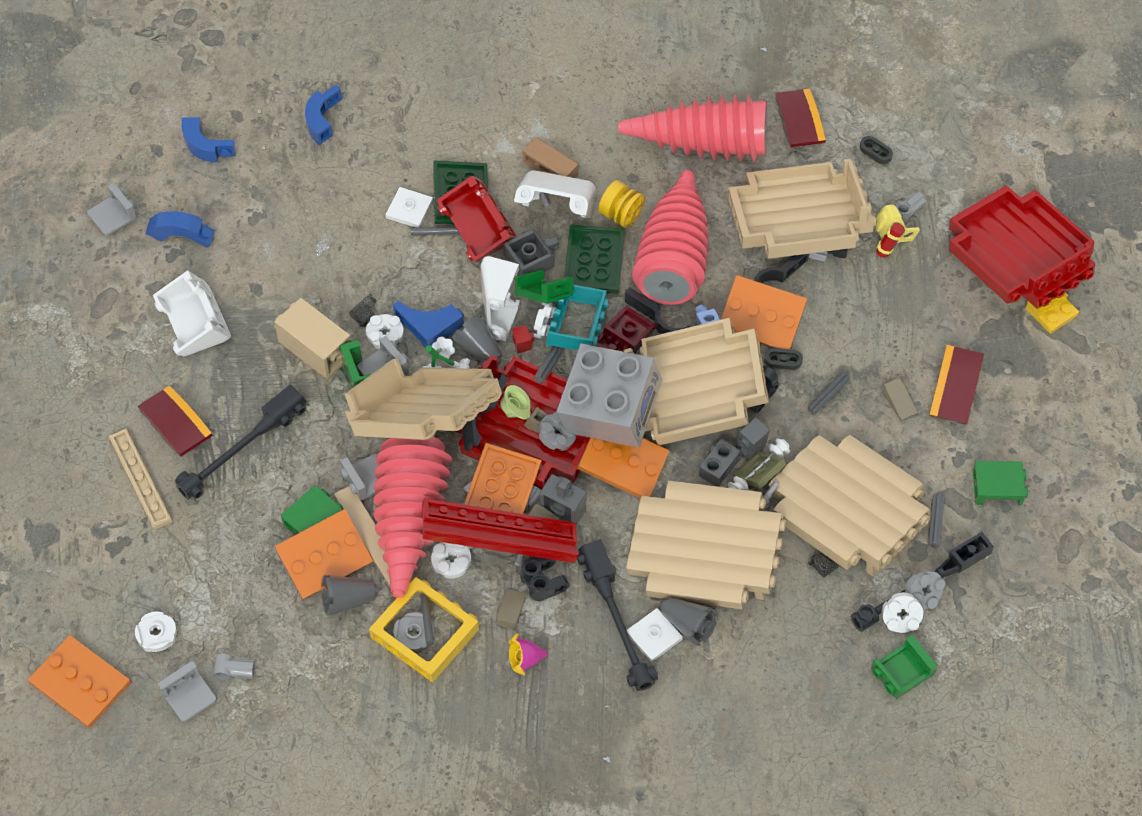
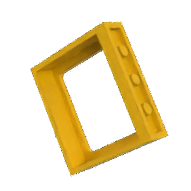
(448, 652)

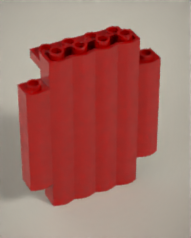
(1022, 247)
(512, 434)

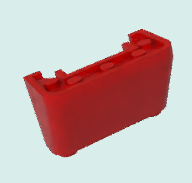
(476, 218)

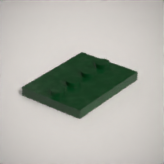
(451, 174)
(595, 257)

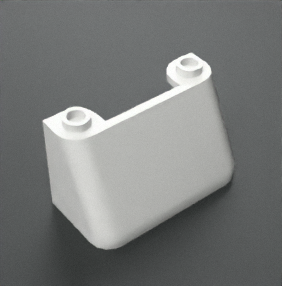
(580, 191)
(498, 306)
(192, 314)

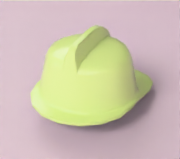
(515, 402)

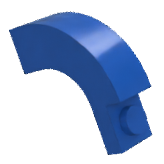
(317, 105)
(202, 147)
(179, 224)

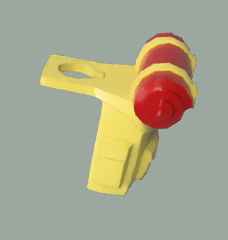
(891, 230)

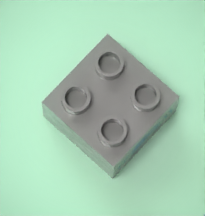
(609, 395)

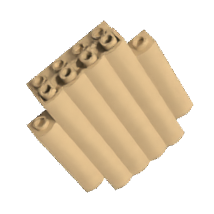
(801, 209)
(705, 380)
(418, 404)
(850, 503)
(706, 544)

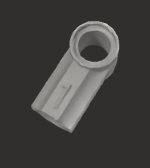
(910, 206)
(228, 666)

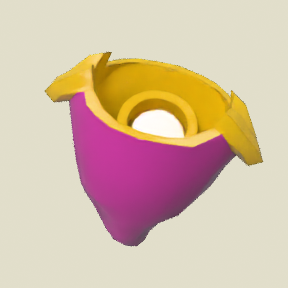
(524, 654)

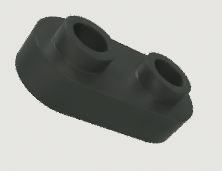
(876, 150)
(783, 359)

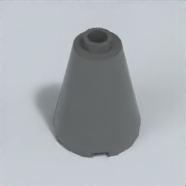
(477, 339)
(346, 593)
(691, 619)

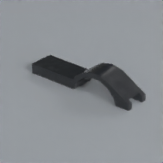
(784, 271)
(649, 309)
(470, 432)

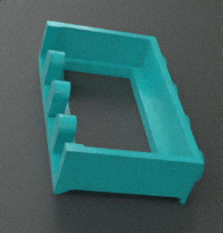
(581, 295)

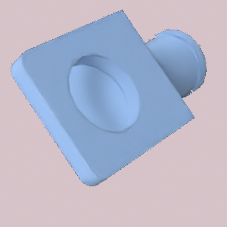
(705, 316)

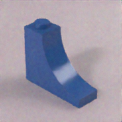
(430, 325)

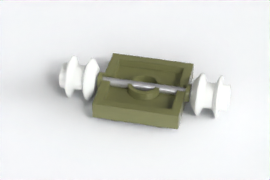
(761, 467)

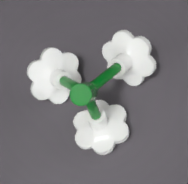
(443, 350)

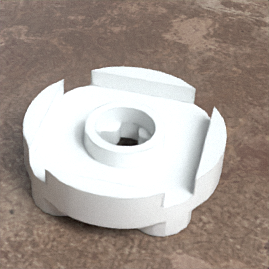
(543, 319)
(381, 322)
(444, 567)
(902, 623)
(158, 642)

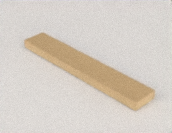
(140, 479)
(364, 527)

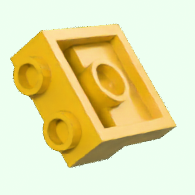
(1055, 314)

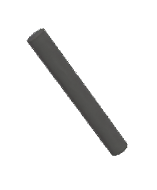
(434, 231)
(427, 619)

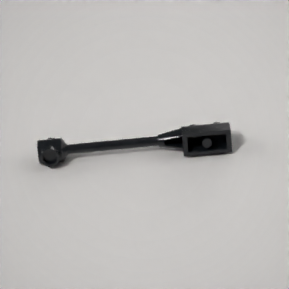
(275, 413)
(958, 560)
(601, 574)

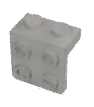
(113, 212)
(387, 352)
(360, 476)
(186, 691)

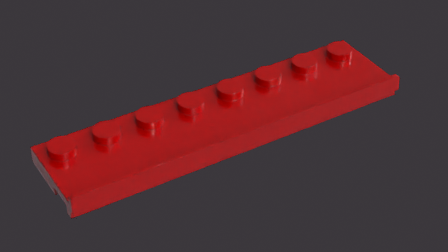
(499, 530)

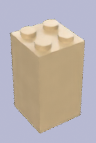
(311, 337)

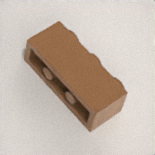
(548, 160)

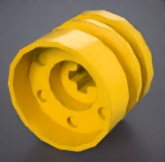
(621, 204)

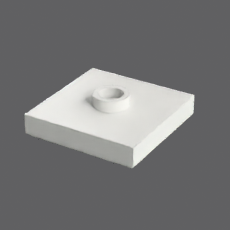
(409, 207)
(654, 635)

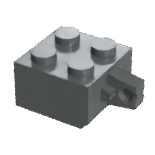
(531, 252)
(563, 499)

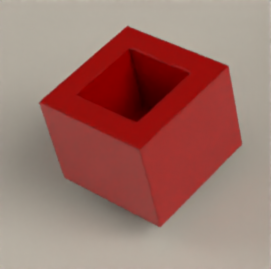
(522, 339)

